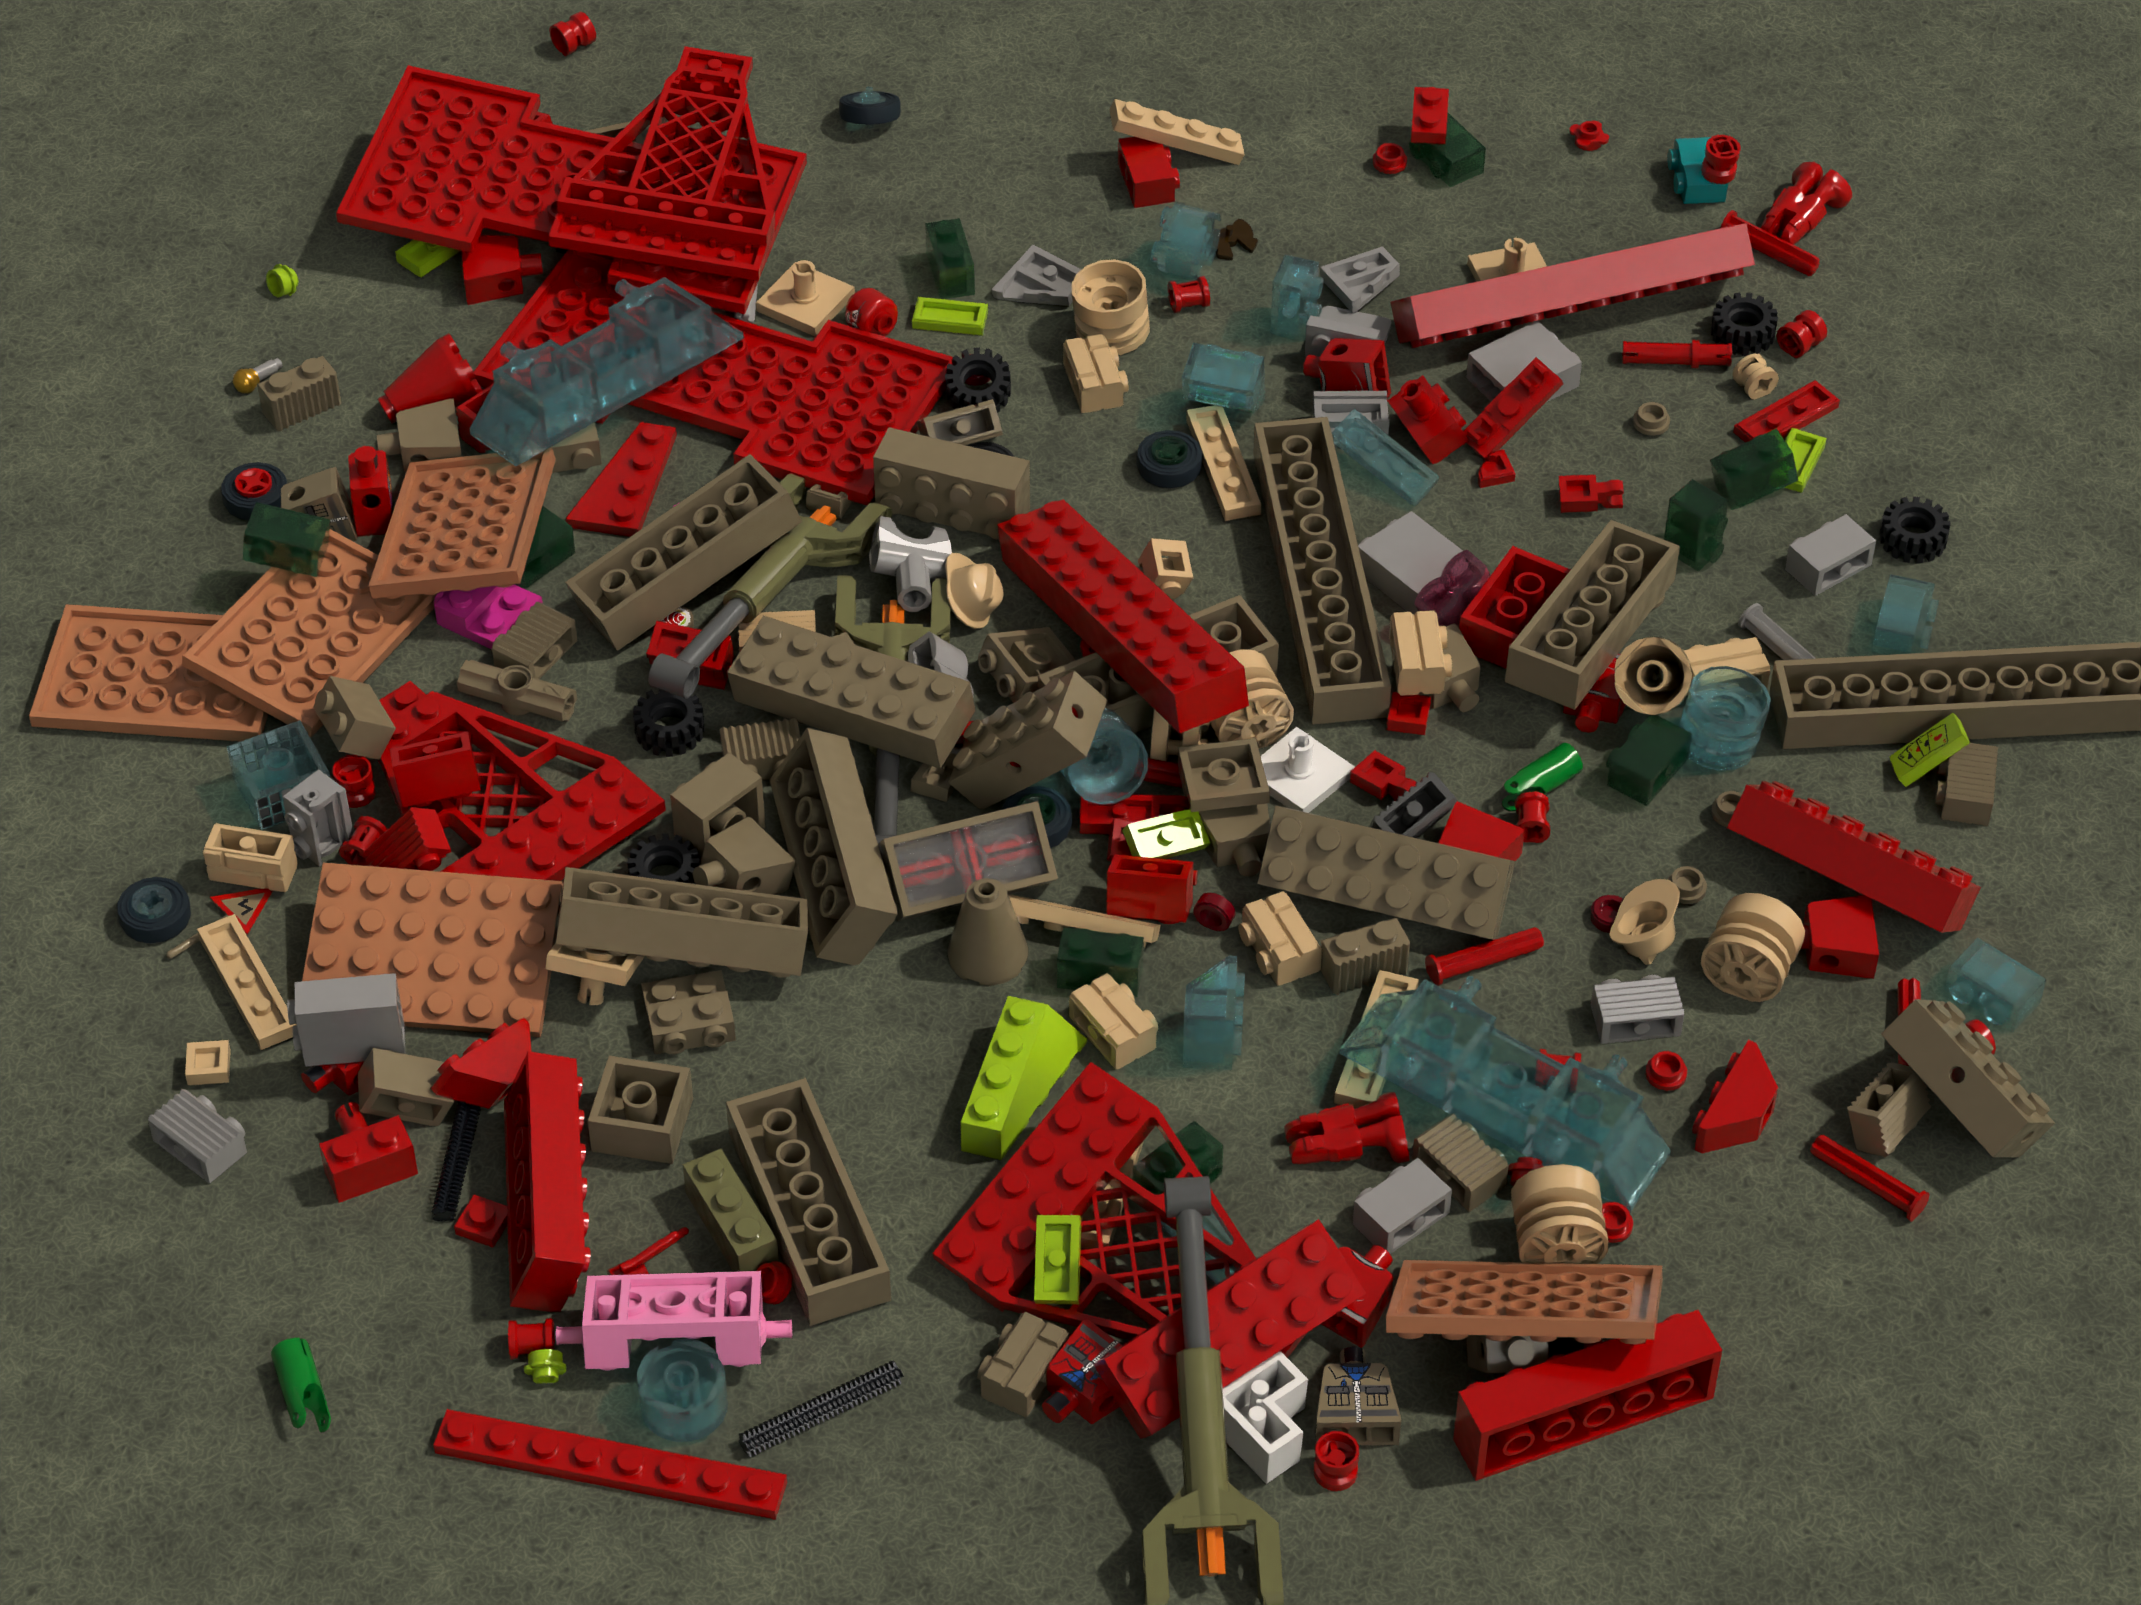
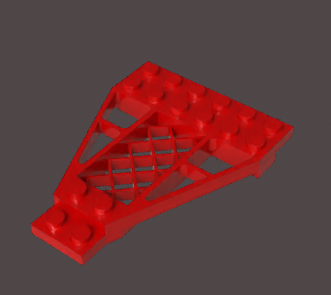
(666, 222)
(566, 826)
(1063, 1173)

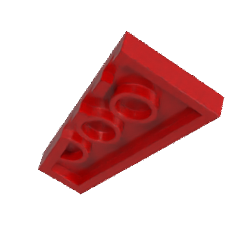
(627, 485)

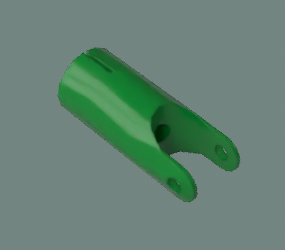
(1544, 773)
(300, 1382)

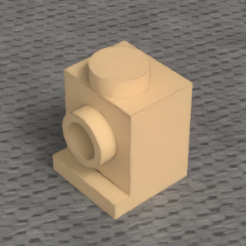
(1170, 573)

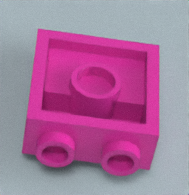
(482, 611)

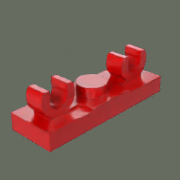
(1512, 408)

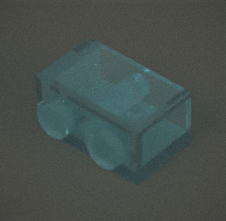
(1904, 616)
(1994, 985)

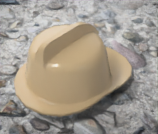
(972, 590)
(1647, 919)

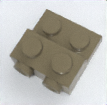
(1019, 658)
(1223, 775)
(688, 1012)

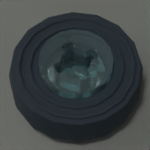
(166, 919)

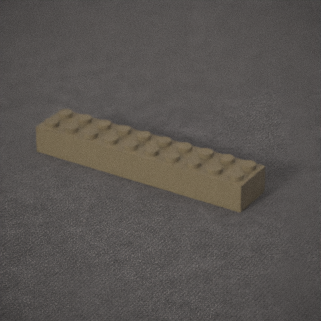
(1321, 571)
(1988, 690)

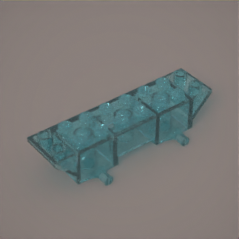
(565, 388)
(1549, 1111)

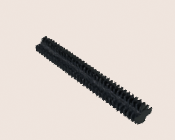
(455, 1161)
(819, 1407)

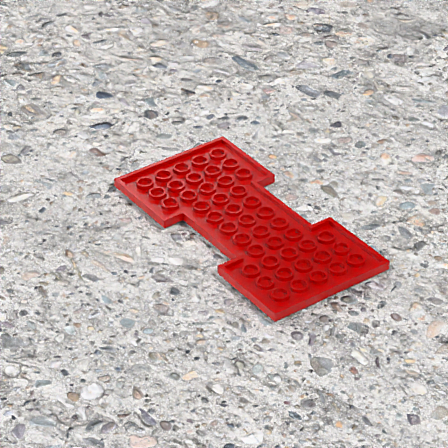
(474, 158)
(791, 400)

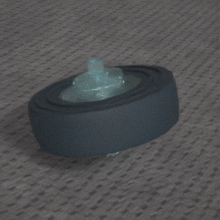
(869, 107)

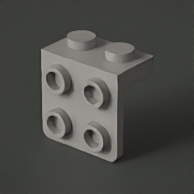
(1342, 323)

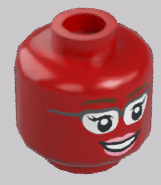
(871, 311)

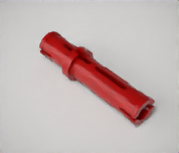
(1677, 353)

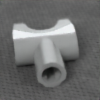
(910, 560)

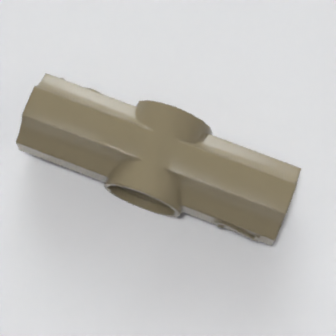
(516, 690)

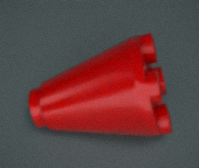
(431, 378)

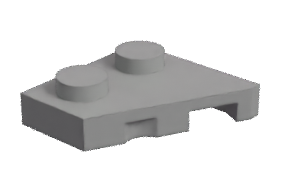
(1360, 277)
(1037, 279)

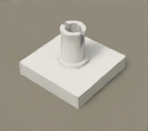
(1303, 771)

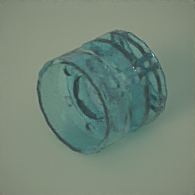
(1725, 717)
(1114, 768)

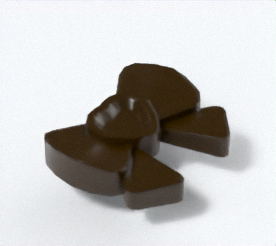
(1229, 236)

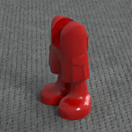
(1803, 204)
(1336, 1137)

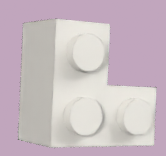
(1260, 1415)

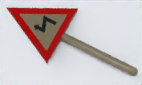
(244, 904)

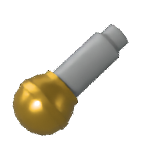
(246, 379)

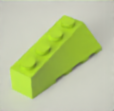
(1019, 1069)

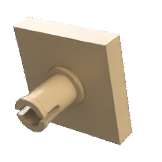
(1506, 261)
(805, 298)
(594, 968)

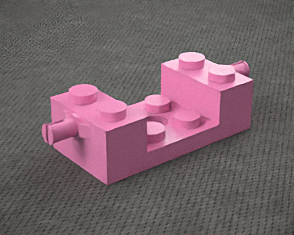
(704, 1306)

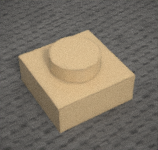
(208, 1062)

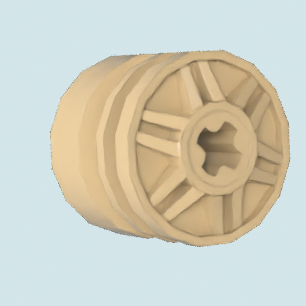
(1111, 301)
(1268, 708)
(1753, 947)
(1559, 1216)

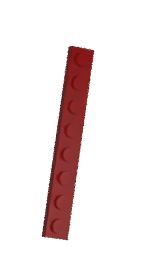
(611, 1464)

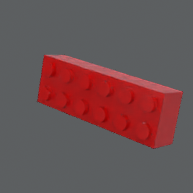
(1855, 857)
(545, 1183)
(1249, 1321)
(1585, 1395)

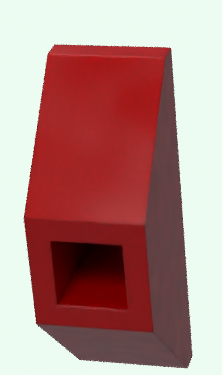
(486, 1068)
(1739, 1104)

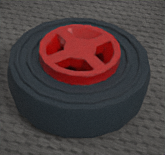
(249, 485)

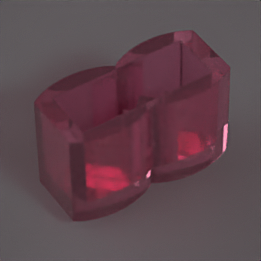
(1454, 589)

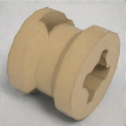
(1755, 376)

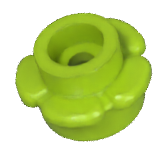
(282, 280)
(545, 1366)

